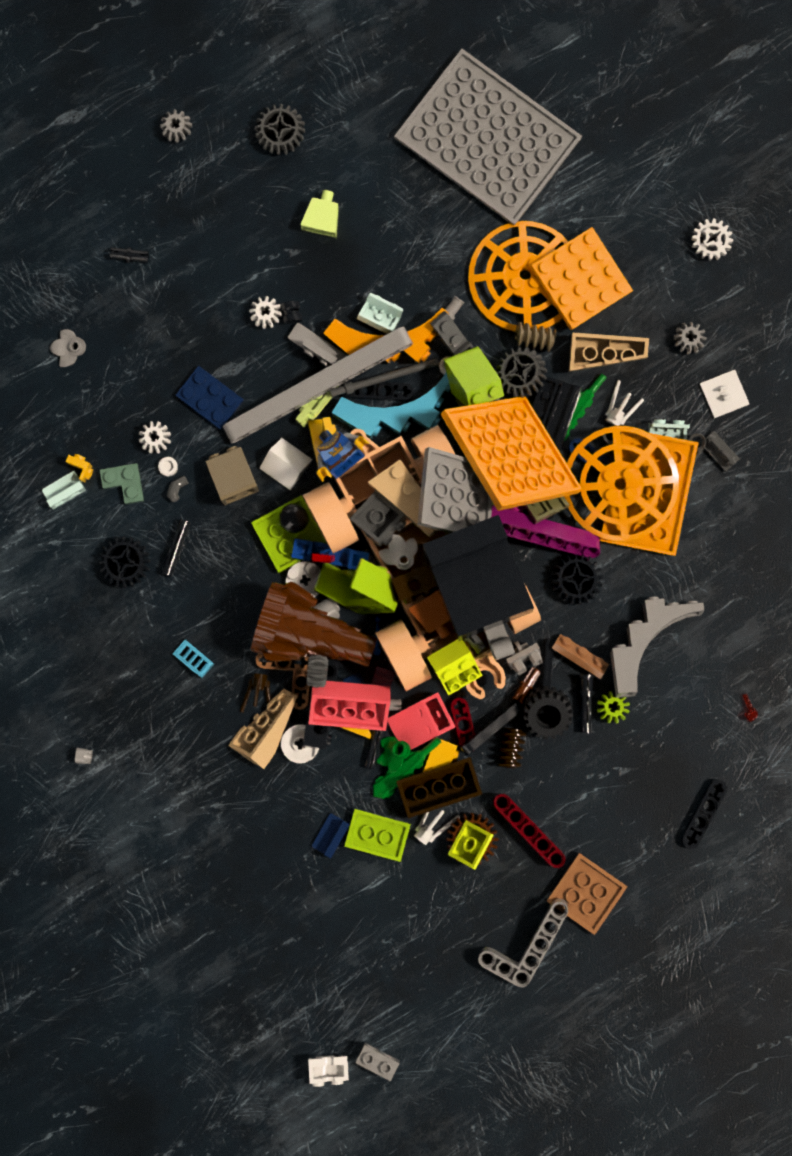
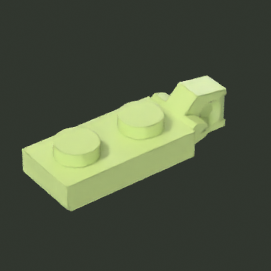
(313, 409)

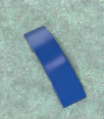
(346, 557)

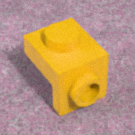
(79, 462)

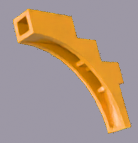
(353, 340)

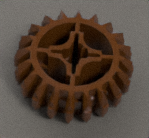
(481, 824)

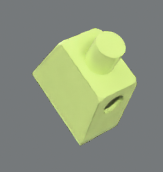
(322, 215)

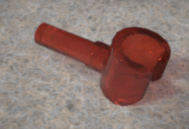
(752, 713)

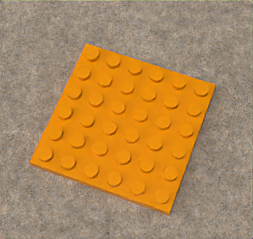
(511, 452)

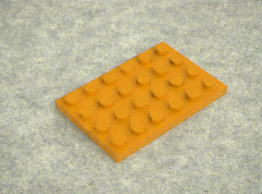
(667, 535)

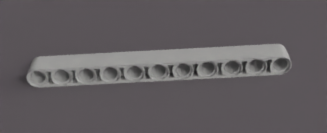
(317, 385)

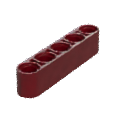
(537, 835)

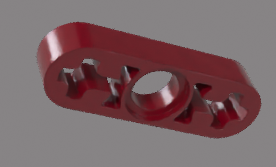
(456, 712)

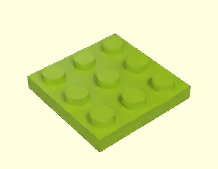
(280, 542)

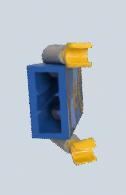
(338, 453)

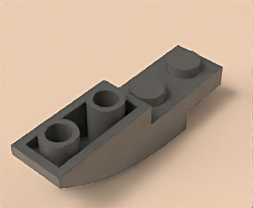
(450, 334)

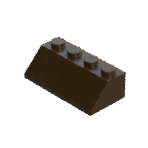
(439, 787)

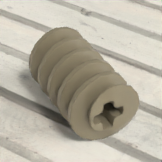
(535, 336)

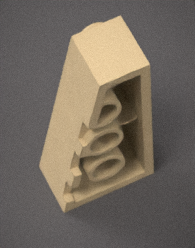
(402, 491)

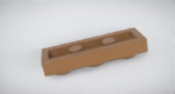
(580, 656)

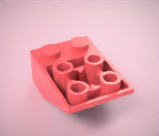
(421, 721)

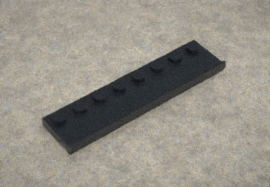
(555, 408)

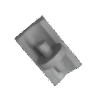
(522, 654)

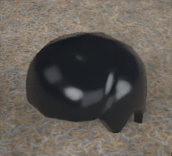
(293, 518)

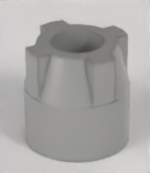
(83, 756)

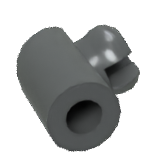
(174, 487)

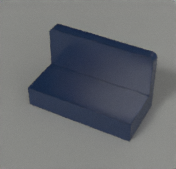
(330, 835)

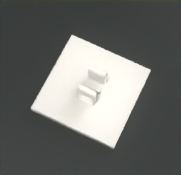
(724, 394)

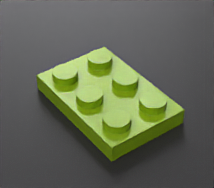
(377, 835)

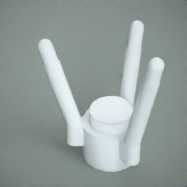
(615, 416)
(424, 834)

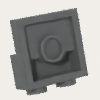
(379, 519)

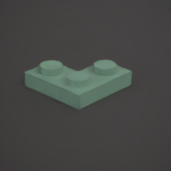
(127, 477)

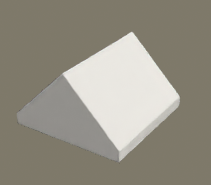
(285, 463)

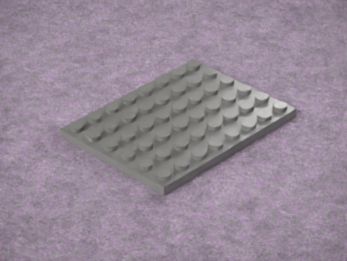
(488, 137)

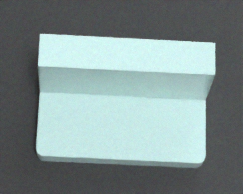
(63, 490)

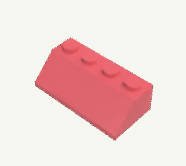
(350, 705)

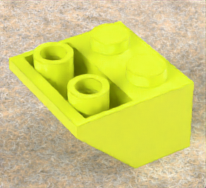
(454, 666)

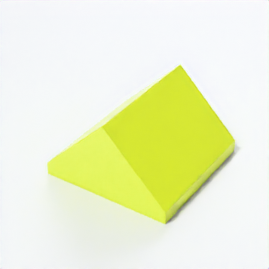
(470, 844)

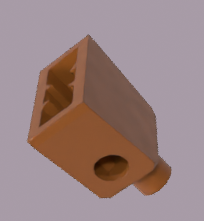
(432, 615)

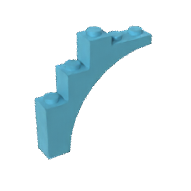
(395, 418)

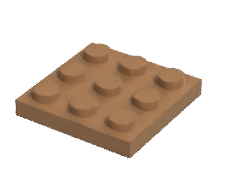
(588, 892)

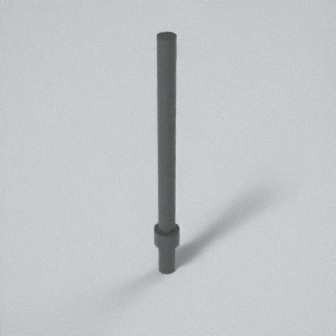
(349, 387)

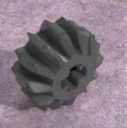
(317, 671)

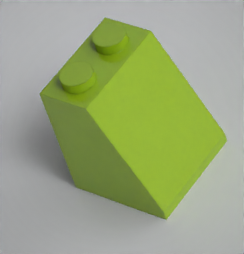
(473, 378)

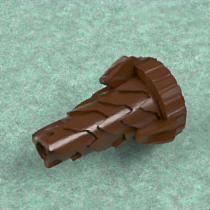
(294, 628)

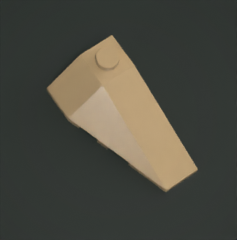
(262, 736)

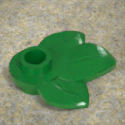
(392, 755)

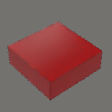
(322, 557)

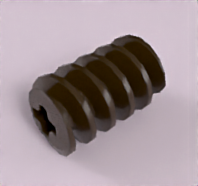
(511, 748)

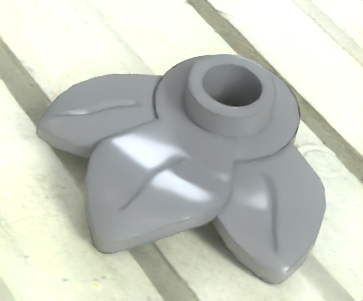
(65, 348)

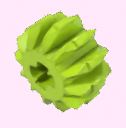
(615, 713)

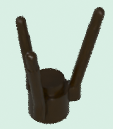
(258, 682)

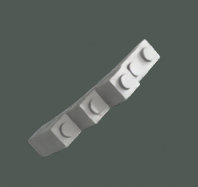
(657, 617)

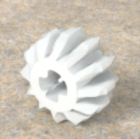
(264, 306)
(148, 442)

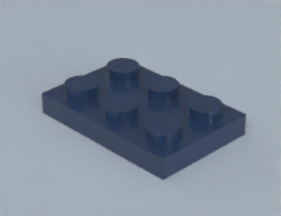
(209, 397)

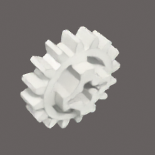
(713, 245)

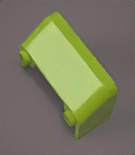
(360, 590)

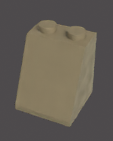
(232, 475)

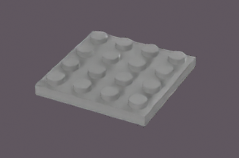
(451, 493)

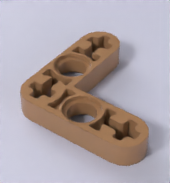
(297, 672)

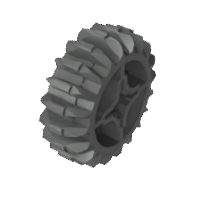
(272, 128)
(528, 369)

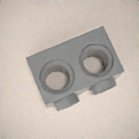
(377, 1061)

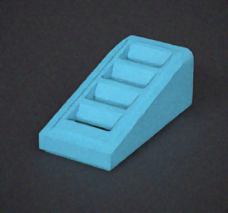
(205, 668)

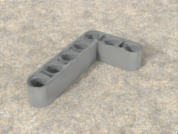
(531, 950)

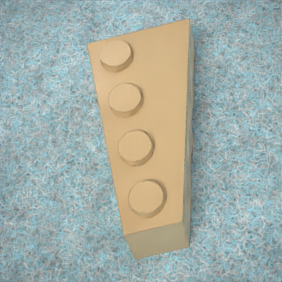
(603, 350)

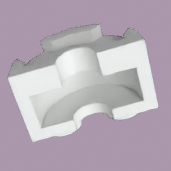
(328, 1069)

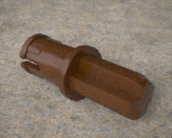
(526, 685)

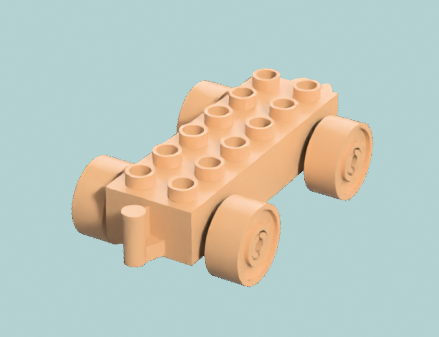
(333, 517)

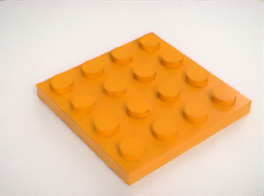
(581, 278)

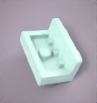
(380, 313)
(676, 430)

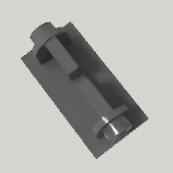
(720, 451)

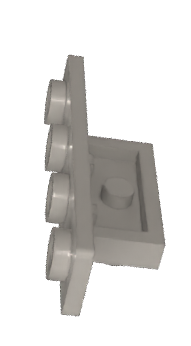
(315, 346)

